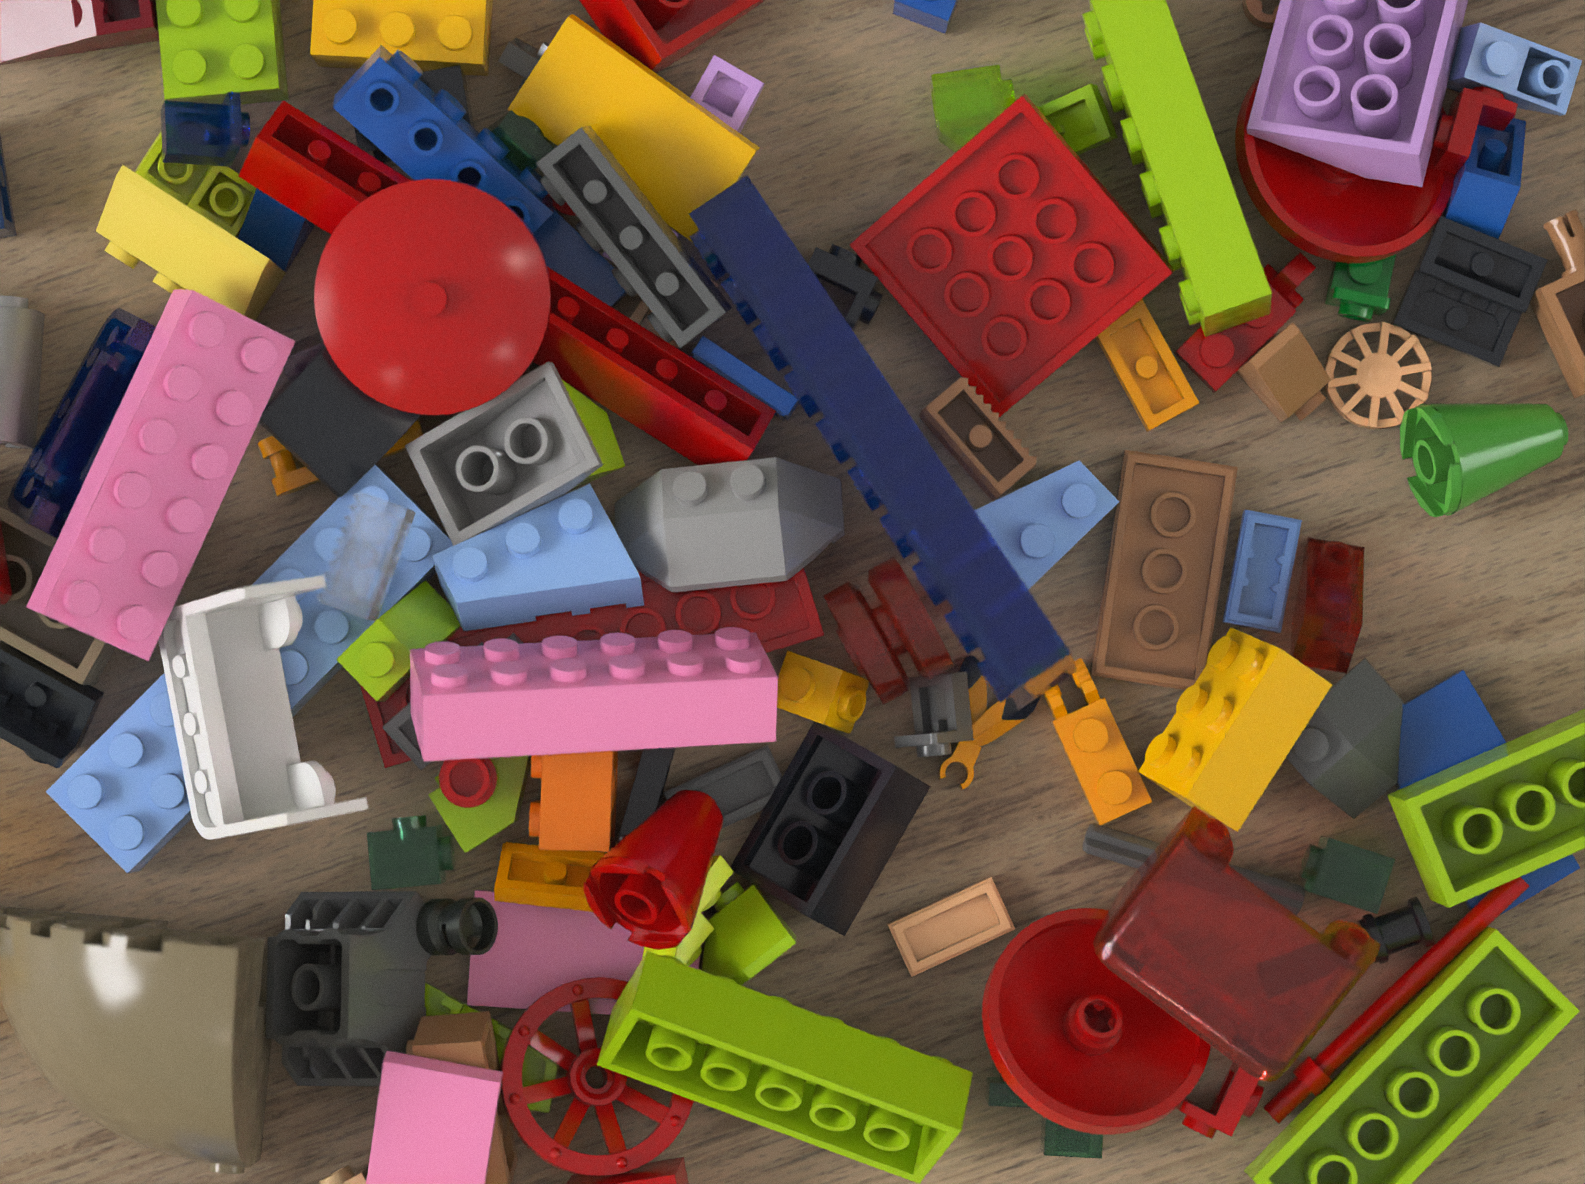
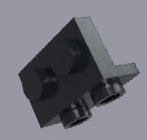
(43, 708)

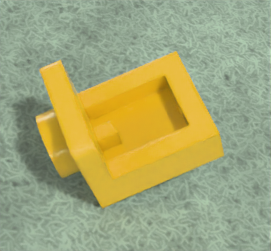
(821, 692)

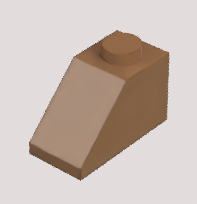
(1286, 375)

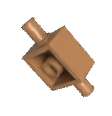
(1562, 303)

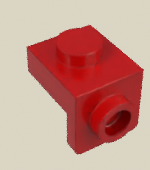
(1458, 128)
(1236, 1097)

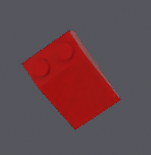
(664, 29)

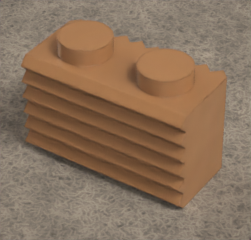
(977, 438)

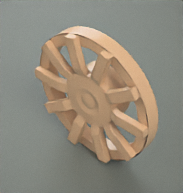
(1377, 374)

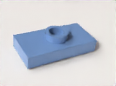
(1262, 571)

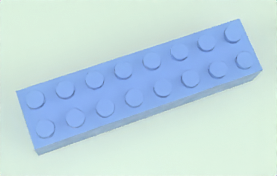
(132, 780)

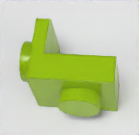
(1081, 118)

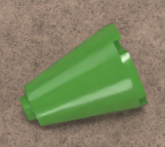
(1476, 449)

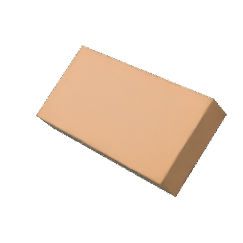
(951, 926)

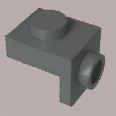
(939, 714)

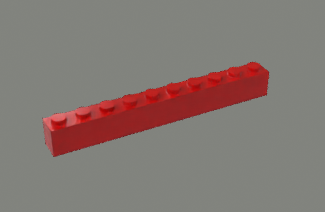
(585, 337)

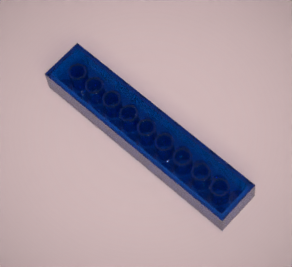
(888, 451)

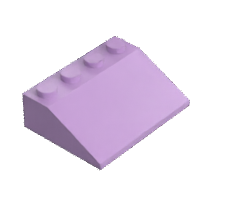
(1358, 82)

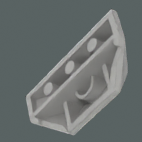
(729, 523)

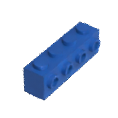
(431, 138)

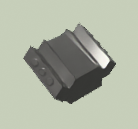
(345, 984)

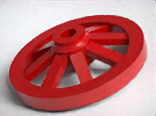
(614, 1087)

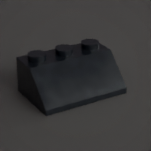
(829, 828)

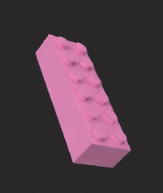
(161, 473)
(592, 694)

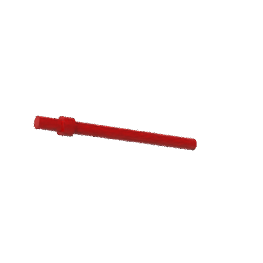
(1314, 1074)

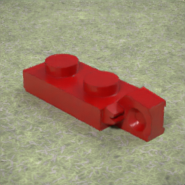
(1223, 353)

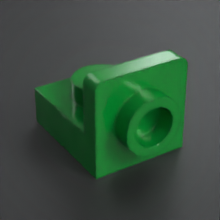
(1361, 288)

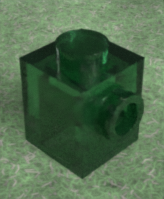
(409, 854)

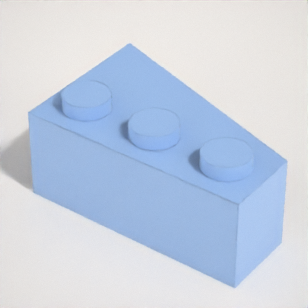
(1046, 519)
(540, 565)

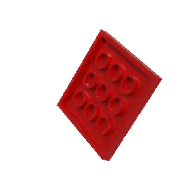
(1012, 256)

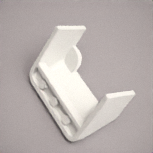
(237, 712)

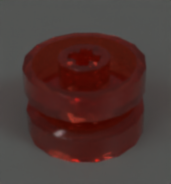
(883, 633)

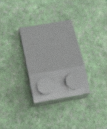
(505, 455)

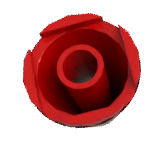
(658, 871)

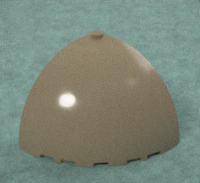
(144, 1028)

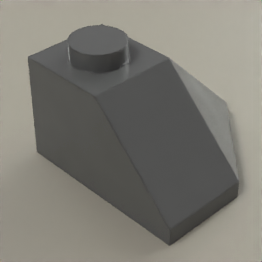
(1352, 741)

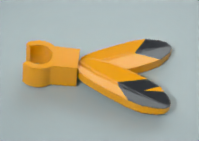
(986, 724)

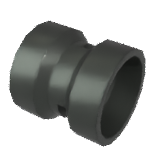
(457, 926)

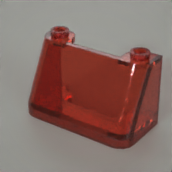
(1228, 952)

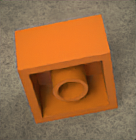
(575, 801)

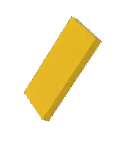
(654, 130)

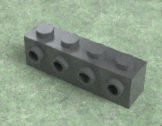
(633, 235)

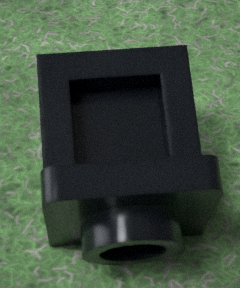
(843, 271)

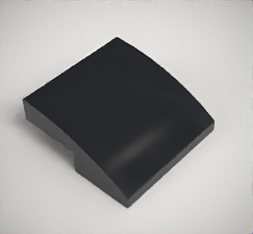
(1469, 291)
(333, 424)

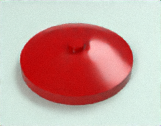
(1333, 209)
(432, 296)
(1080, 1036)

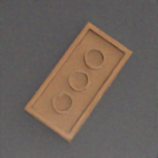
(1163, 570)

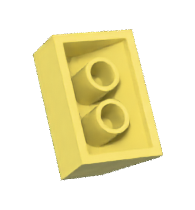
(184, 247)

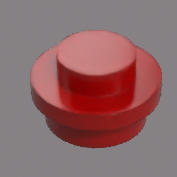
(468, 781)

